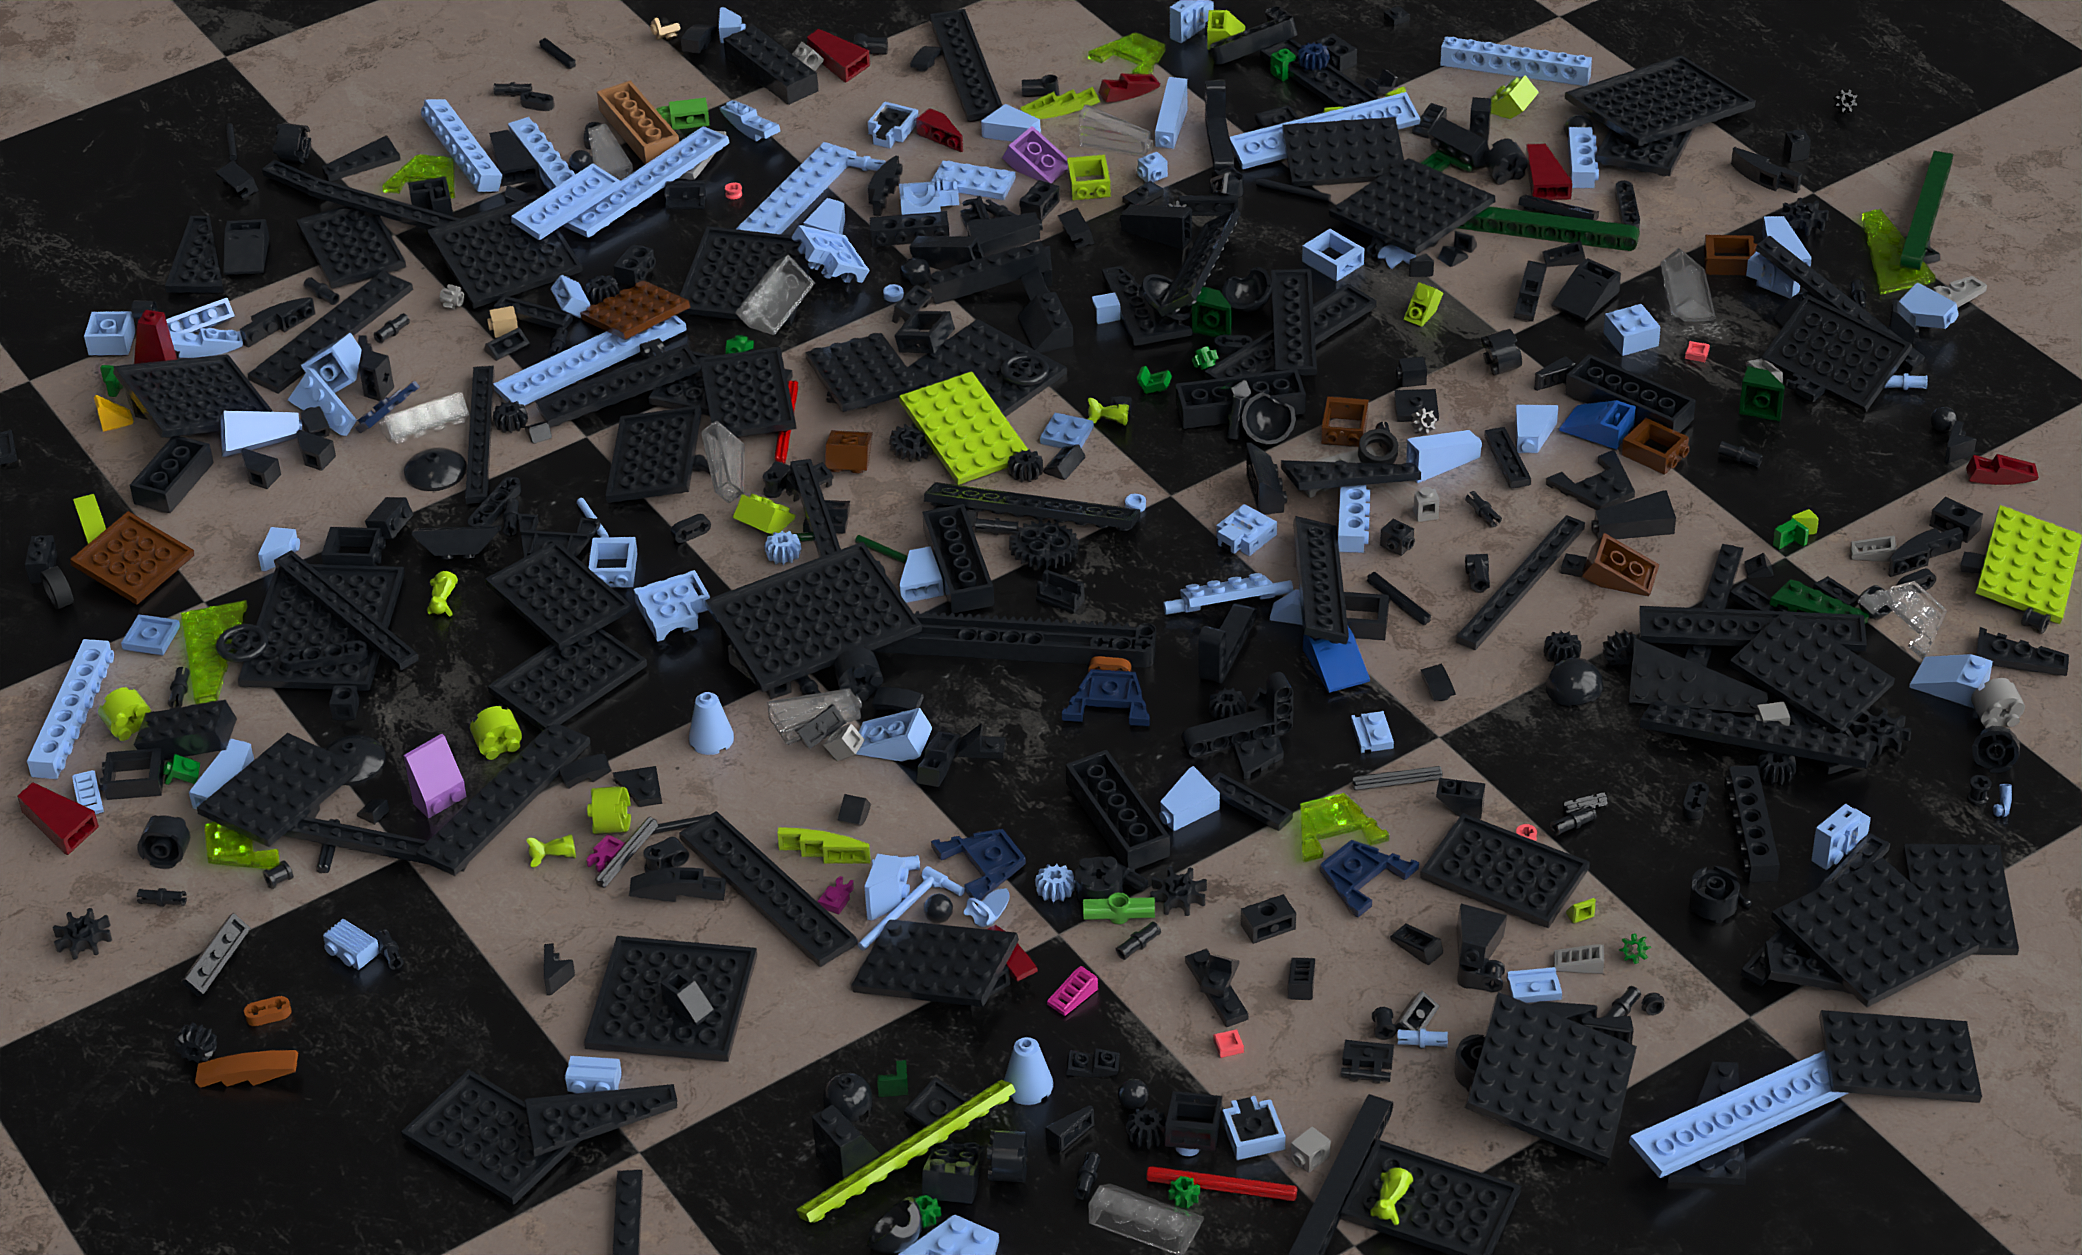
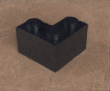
(431, 195)

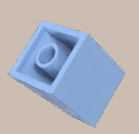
(337, 363)

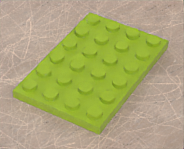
(963, 427)
(2029, 563)

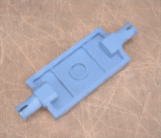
(1235, 588)

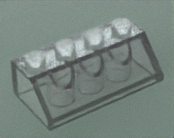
(1687, 288)
(775, 296)
(423, 418)
(1143, 1218)

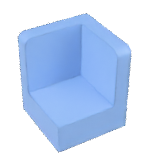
(1106, 308)

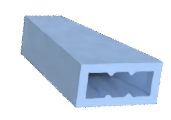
(1171, 113)
(1782, 232)
(256, 429)
(1442, 452)
(221, 770)

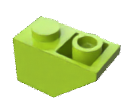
(1423, 304)

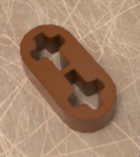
(1109, 663)
(267, 1011)

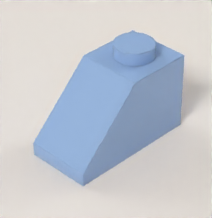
(729, 23)
(276, 544)
(1287, 609)

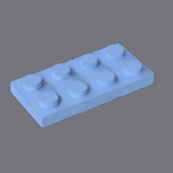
(977, 179)

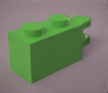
(686, 113)

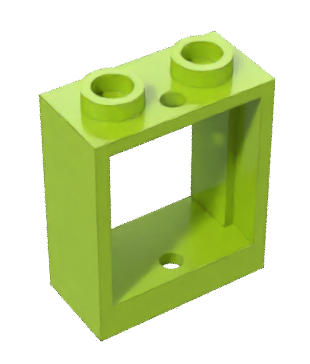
(1088, 166)

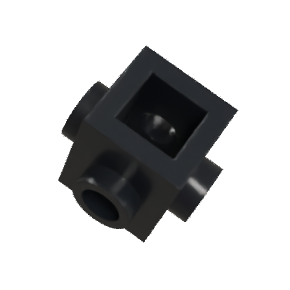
(1397, 537)

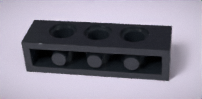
(907, 227)

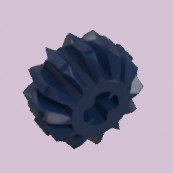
(1313, 56)

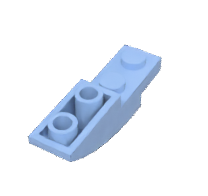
(748, 122)
(207, 343)

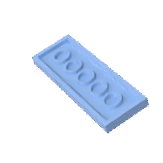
(566, 201)

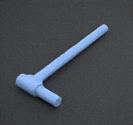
(931, 878)

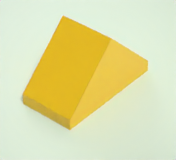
(111, 414)

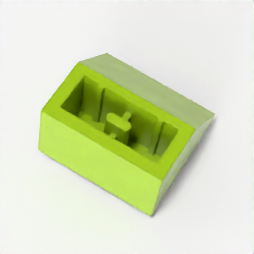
(1222, 25)
(1513, 98)
(763, 513)

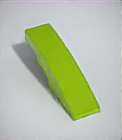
(1054, 106)
(89, 516)
(830, 846)

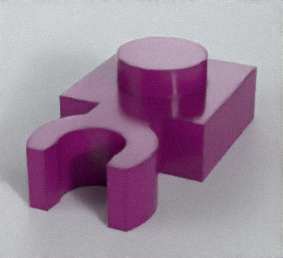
(604, 852)
(837, 897)

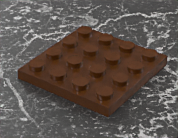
(634, 310)
(132, 557)

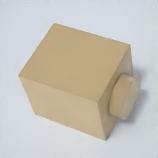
(502, 321)

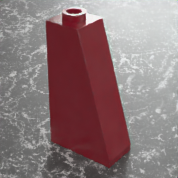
(839, 55)
(1546, 174)
(153, 339)
(57, 817)

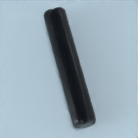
(557, 53)
(326, 855)

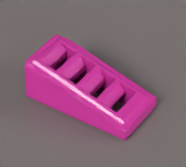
(1079, 978)

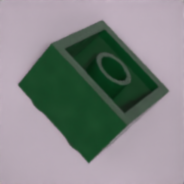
(1211, 313)
(1761, 394)

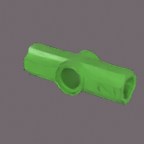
(1119, 908)

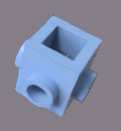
(1152, 167)

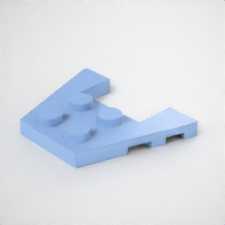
(956, 1237)

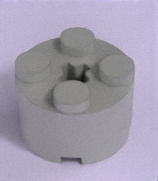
(1998, 703)

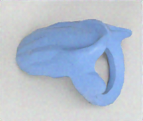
(989, 909)

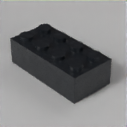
(171, 474)
(187, 729)

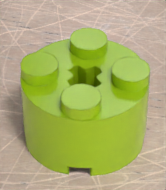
(123, 712)
(496, 732)
(609, 810)

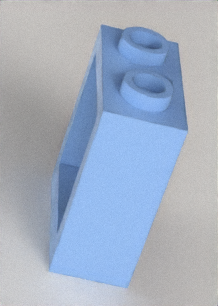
(1336, 269)
(614, 549)

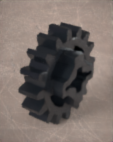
(909, 443)

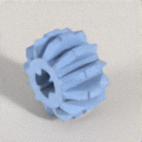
(782, 547)
(1055, 883)

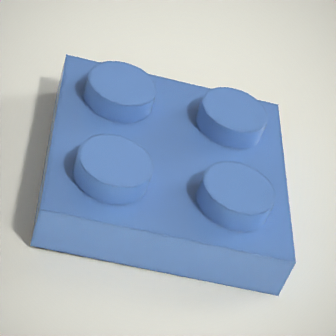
(1066, 431)
(150, 634)

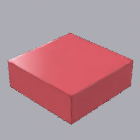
(1697, 351)
(1228, 1043)

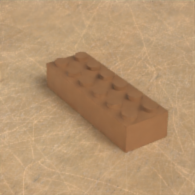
(636, 120)

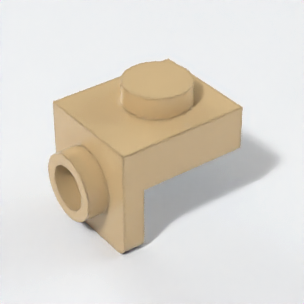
(661, 32)

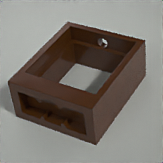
(1727, 244)
(1336, 408)
(1634, 446)

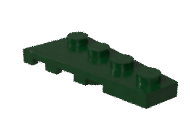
(1803, 598)

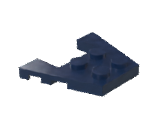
(384, 407)
(1109, 689)
(990, 853)
(1356, 866)

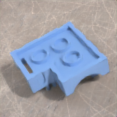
(928, 196)
(832, 251)
(672, 603)

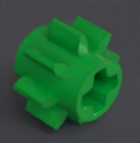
(1205, 358)
(1628, 948)
(1184, 1192)
(929, 1210)

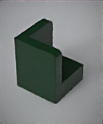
(894, 1084)

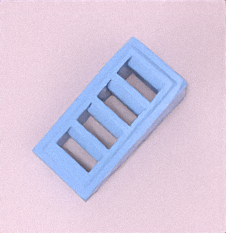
(88, 791)

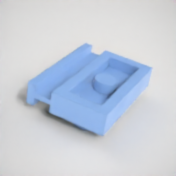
(1372, 732)
(1534, 985)

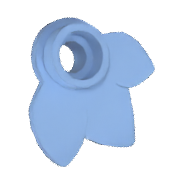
(1394, 255)

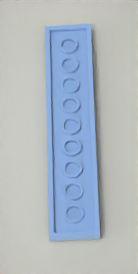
(1268, 143)
(649, 180)
(798, 190)
(580, 362)
(1735, 1116)

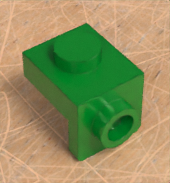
(1280, 62)
(738, 344)
(1153, 382)
(112, 383)
(1790, 532)
(181, 768)

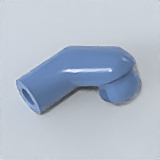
(2005, 796)

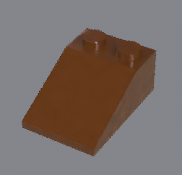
(848, 451)
(1620, 567)

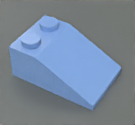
(1952, 676)
(895, 736)

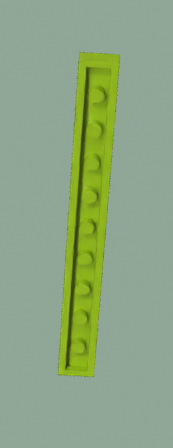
(899, 1155)

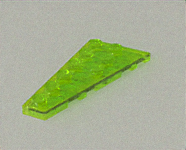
(1886, 250)
(201, 632)

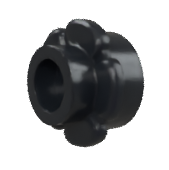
(1653, 1003)

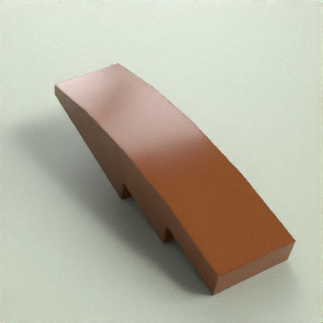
(251, 1066)

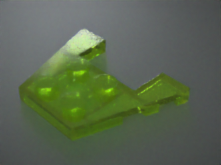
(1134, 48)
(423, 168)
(1334, 817)
(234, 849)

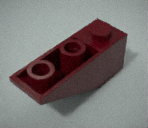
(939, 129)

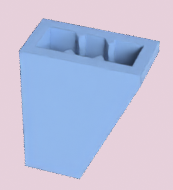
(1008, 124)
(828, 217)
(1930, 307)
(1534, 426)
(921, 576)
(1189, 800)

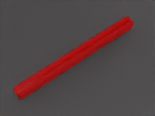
(784, 436)
(1225, 1183)

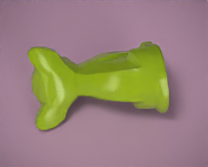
(1113, 412)
(442, 587)
(555, 847)
(1394, 1187)

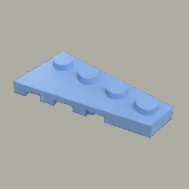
(314, 392)

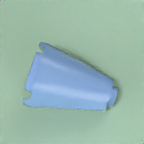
(709, 726)
(1028, 1073)

